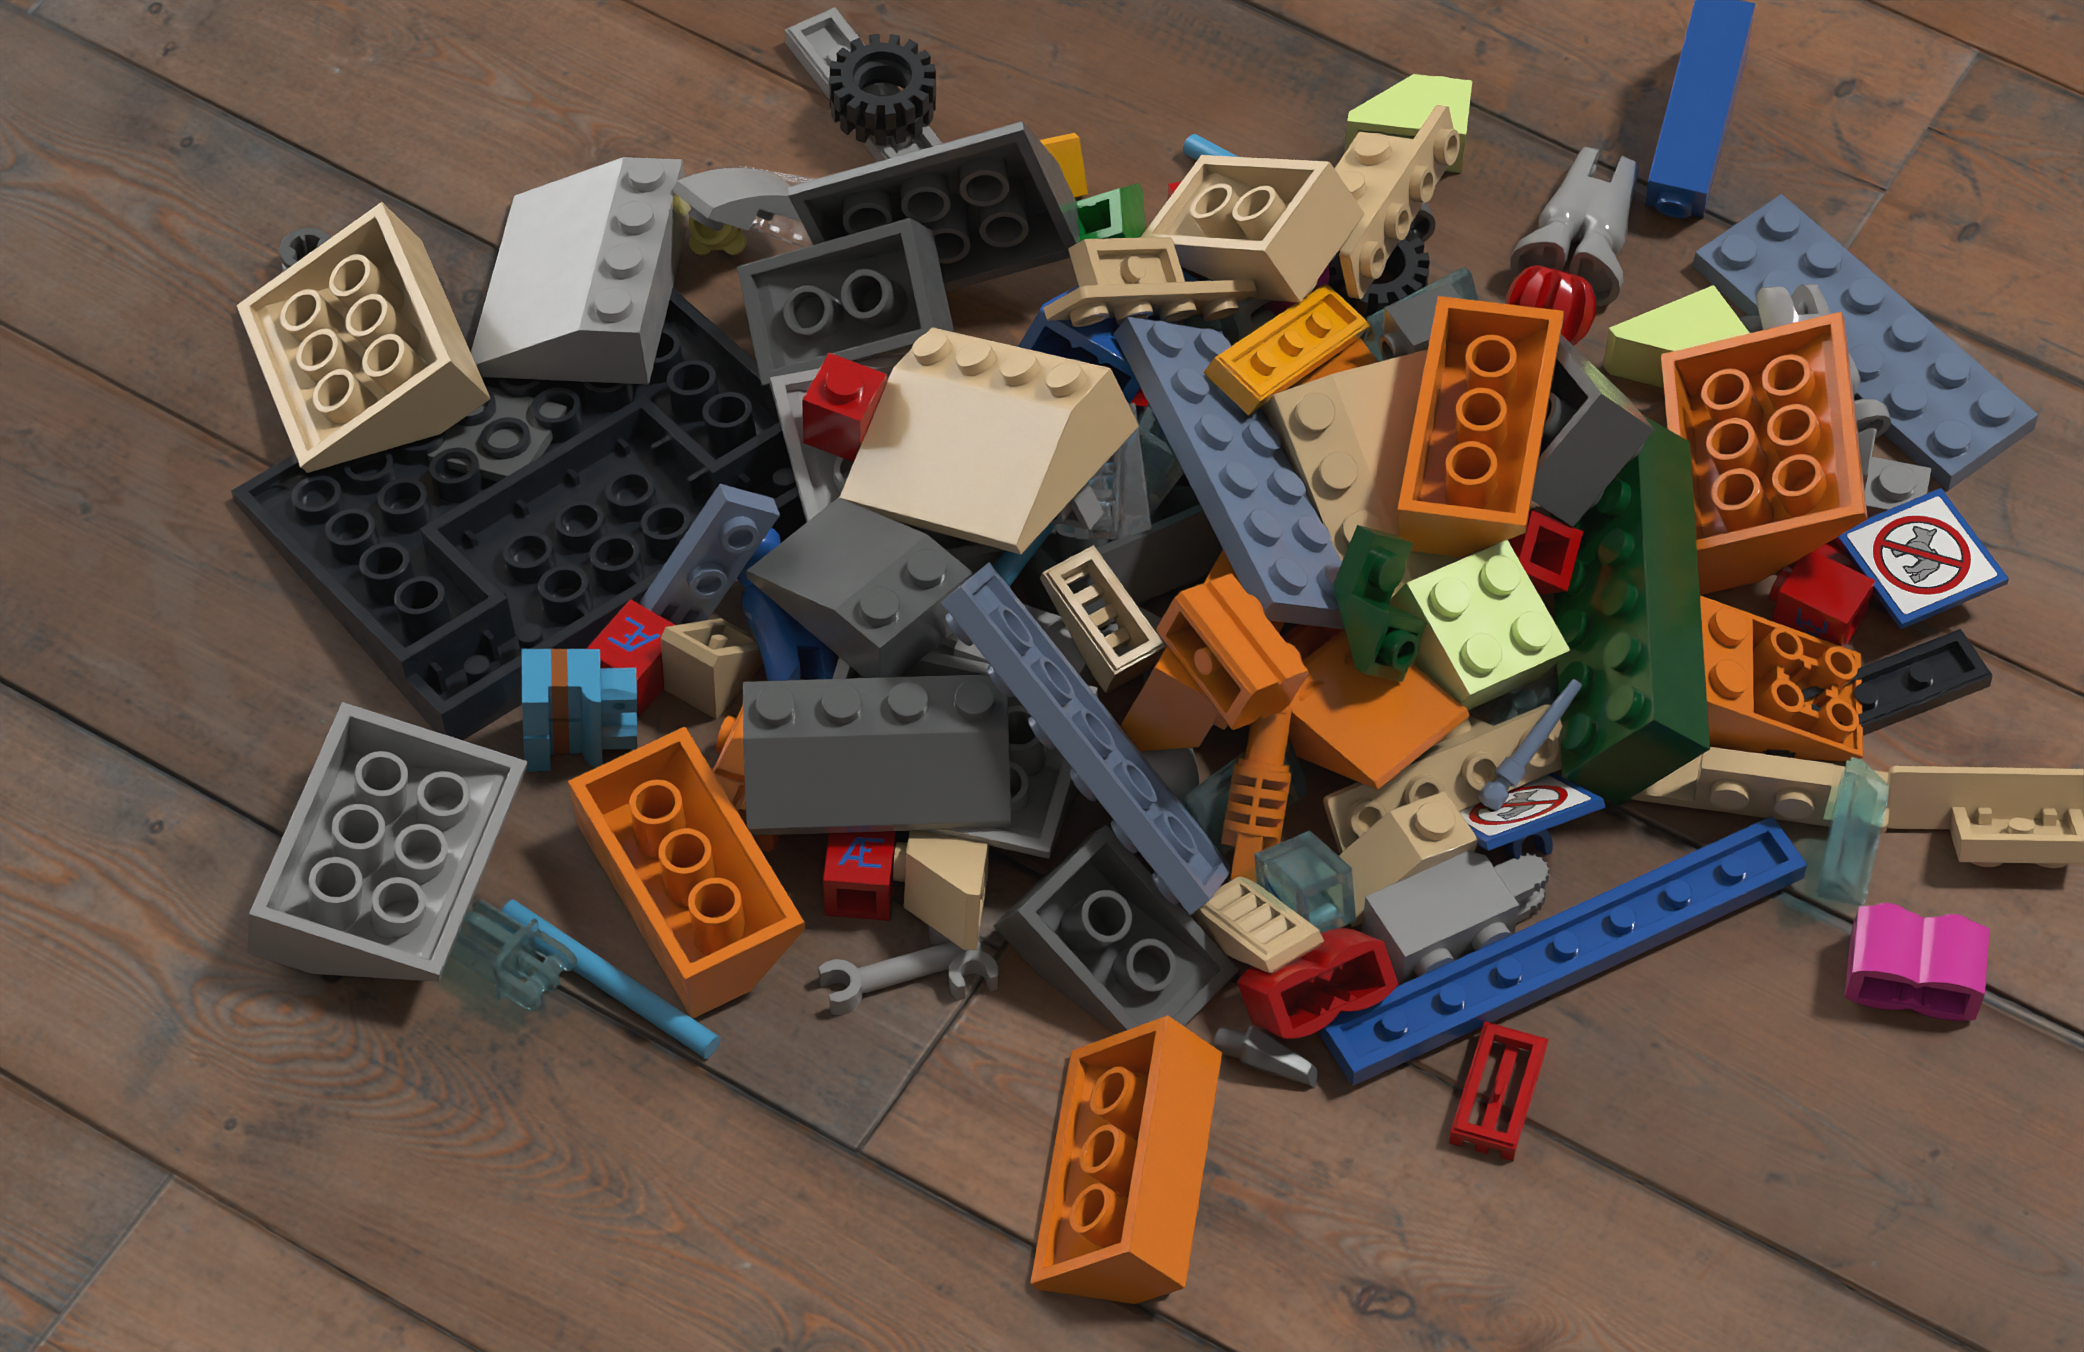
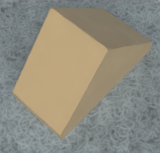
(708, 663)

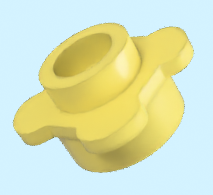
(707, 239)

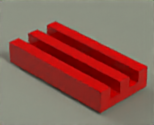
(1486, 1135)

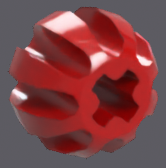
(1559, 291)

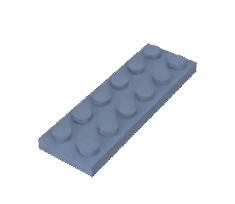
(1938, 397)
(1236, 474)
(1099, 751)

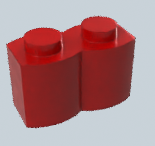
(1306, 995)

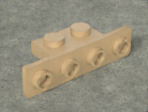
(1390, 184)
(1141, 281)
(1455, 765)
(1754, 786)
(1994, 811)

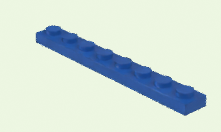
(1564, 950)

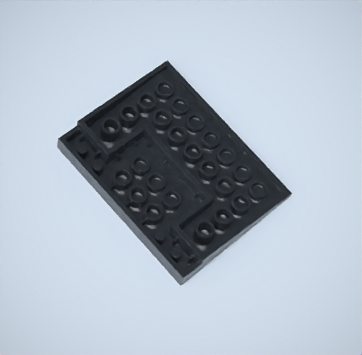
(466, 571)

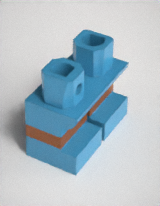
(575, 706)

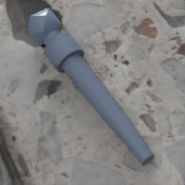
(1512, 769)

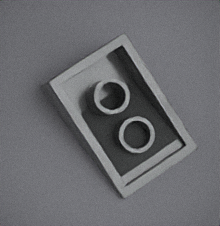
(845, 298)
(1585, 437)
(863, 587)
(1114, 939)

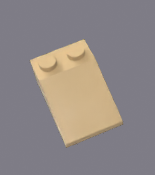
(1259, 222)

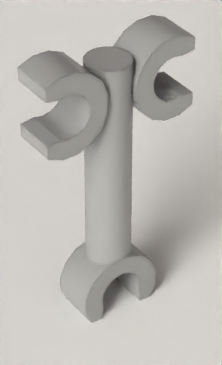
(940, 957)

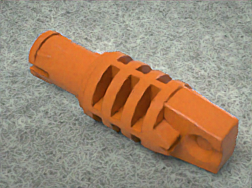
(1258, 793)

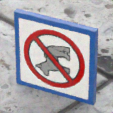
(1922, 558)
(1529, 812)

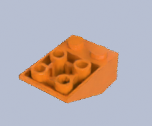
(1757, 684)
(1359, 720)

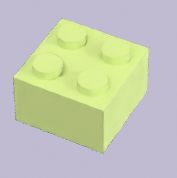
(1482, 626)

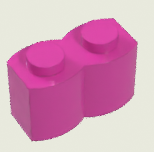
(1917, 962)

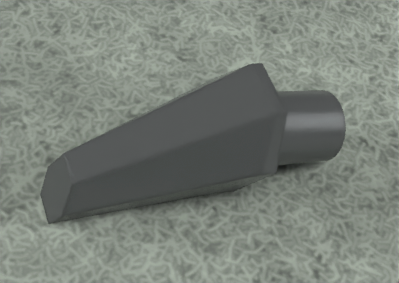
(1266, 1054)

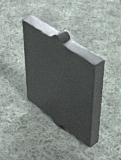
(506, 406)

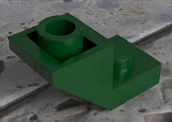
(1379, 634)

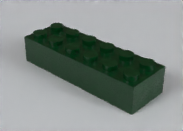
(1635, 629)

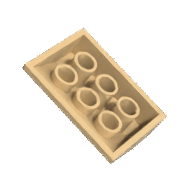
(362, 345)
(986, 439)
(1352, 447)

